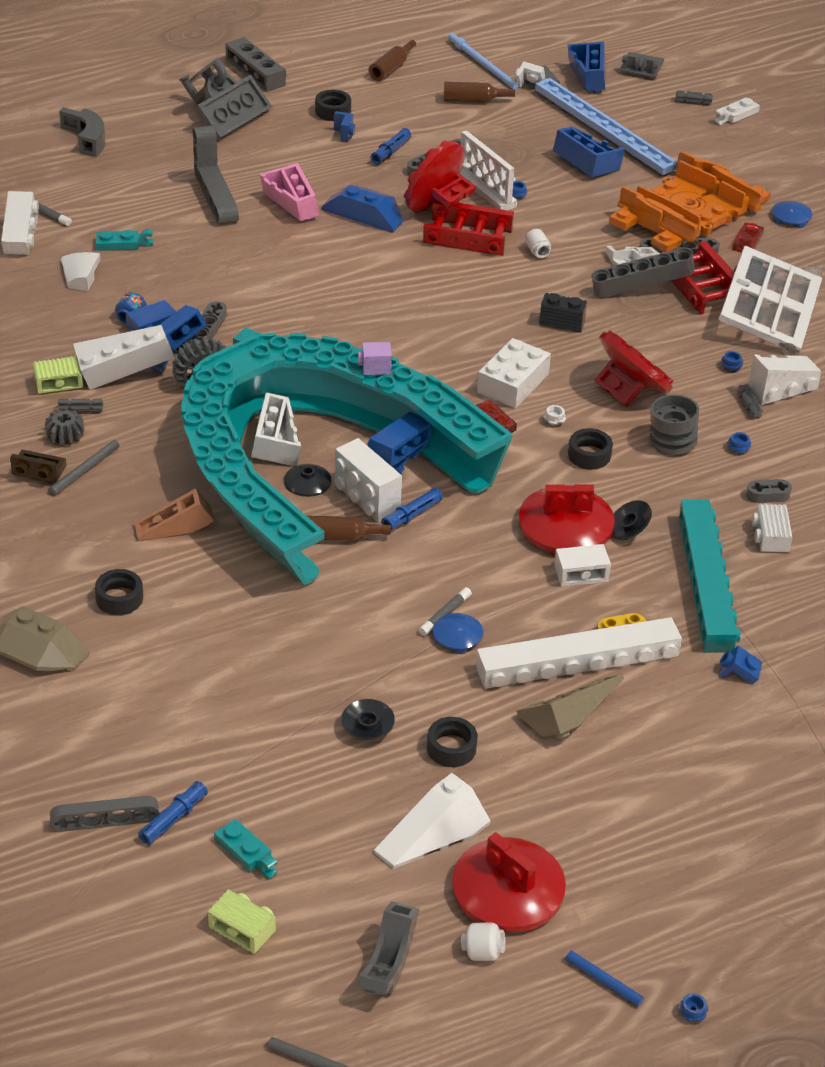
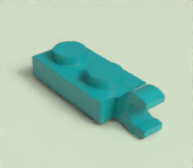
(123, 240)
(246, 848)

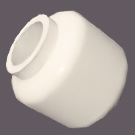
(483, 941)

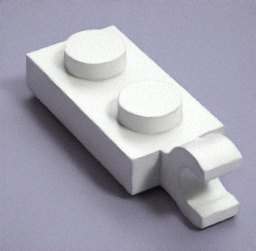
(737, 111)

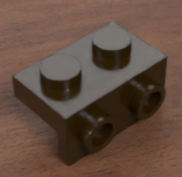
(37, 465)

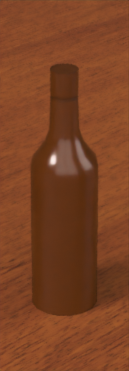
(390, 61)
(473, 91)
(347, 527)

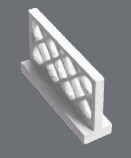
(486, 188)

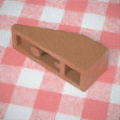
(178, 517)

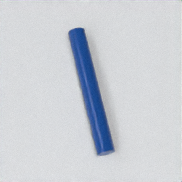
(604, 978)

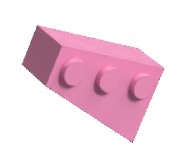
(291, 191)

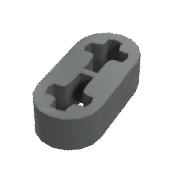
(768, 491)

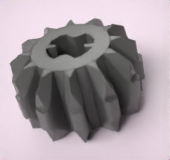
(64, 427)

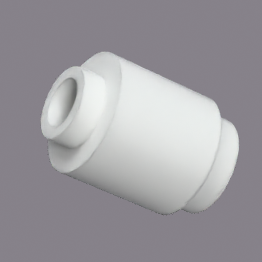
(538, 243)

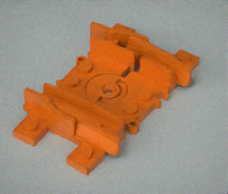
(689, 204)

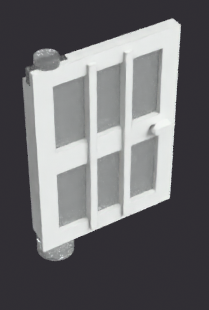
(771, 299)

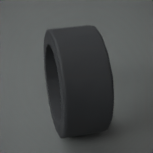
(327, 98)
(587, 459)
(123, 604)
(452, 756)

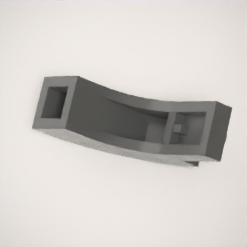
(90, 127)
(391, 949)

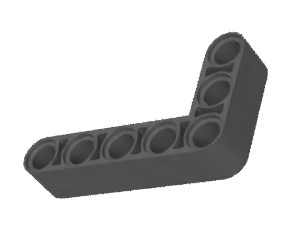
(210, 177)

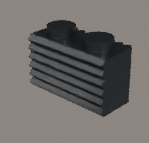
(563, 312)

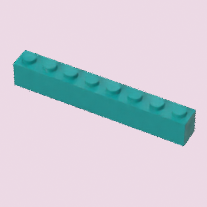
(708, 576)

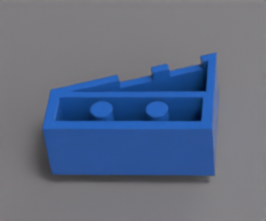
(589, 64)
(587, 154)
(401, 440)

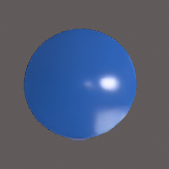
(792, 213)
(458, 632)

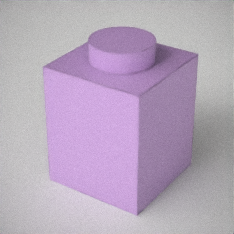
(375, 358)

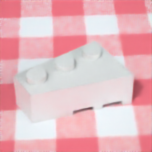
(19, 223)
(782, 377)
(276, 434)

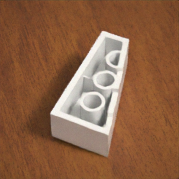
(121, 354)

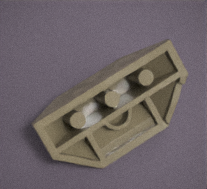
(39, 641)

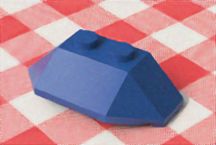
(365, 207)

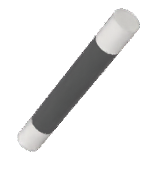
(54, 215)
(446, 609)

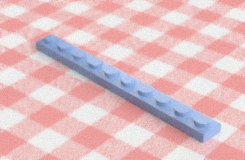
(606, 126)

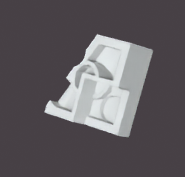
(629, 254)
(80, 269)

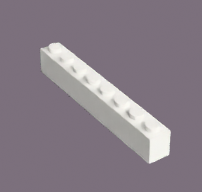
(578, 652)

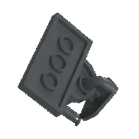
(224, 100)

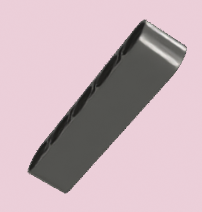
(643, 272)

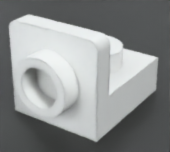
(529, 72)

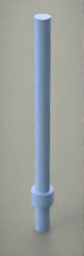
(463, 45)

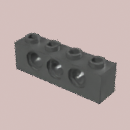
(254, 62)

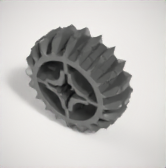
(191, 356)

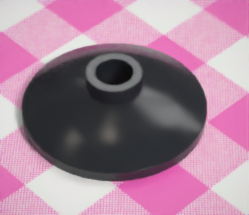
(307, 480)
(631, 519)
(368, 719)

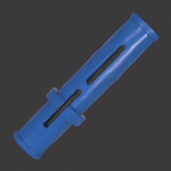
(380, 154)
(405, 513)
(181, 805)

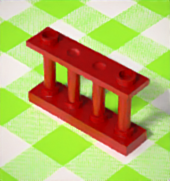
(473, 216)
(712, 265)

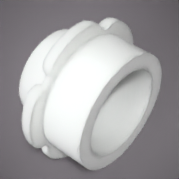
(555, 415)

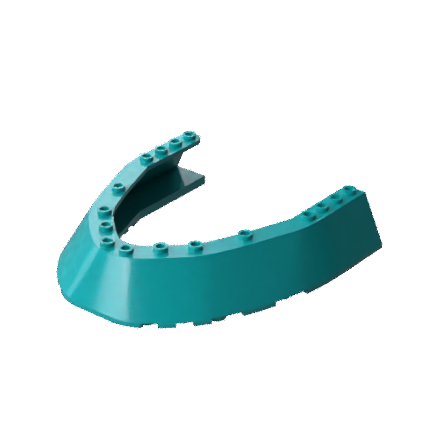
(324, 380)

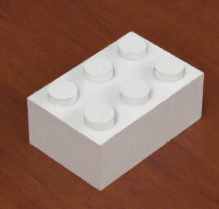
(513, 373)
(367, 479)

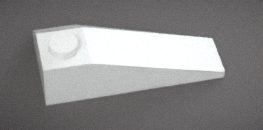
(440, 818)

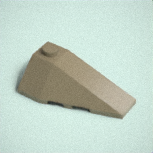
(568, 709)

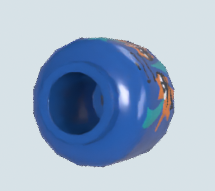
(128, 303)

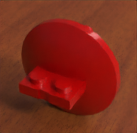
(439, 179)
(629, 371)
(565, 517)
(508, 883)

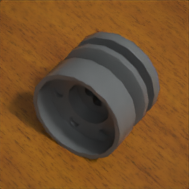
(674, 424)

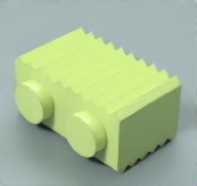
(57, 375)
(242, 920)

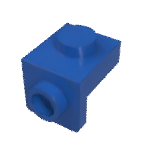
(344, 123)
(741, 663)

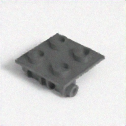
(641, 65)

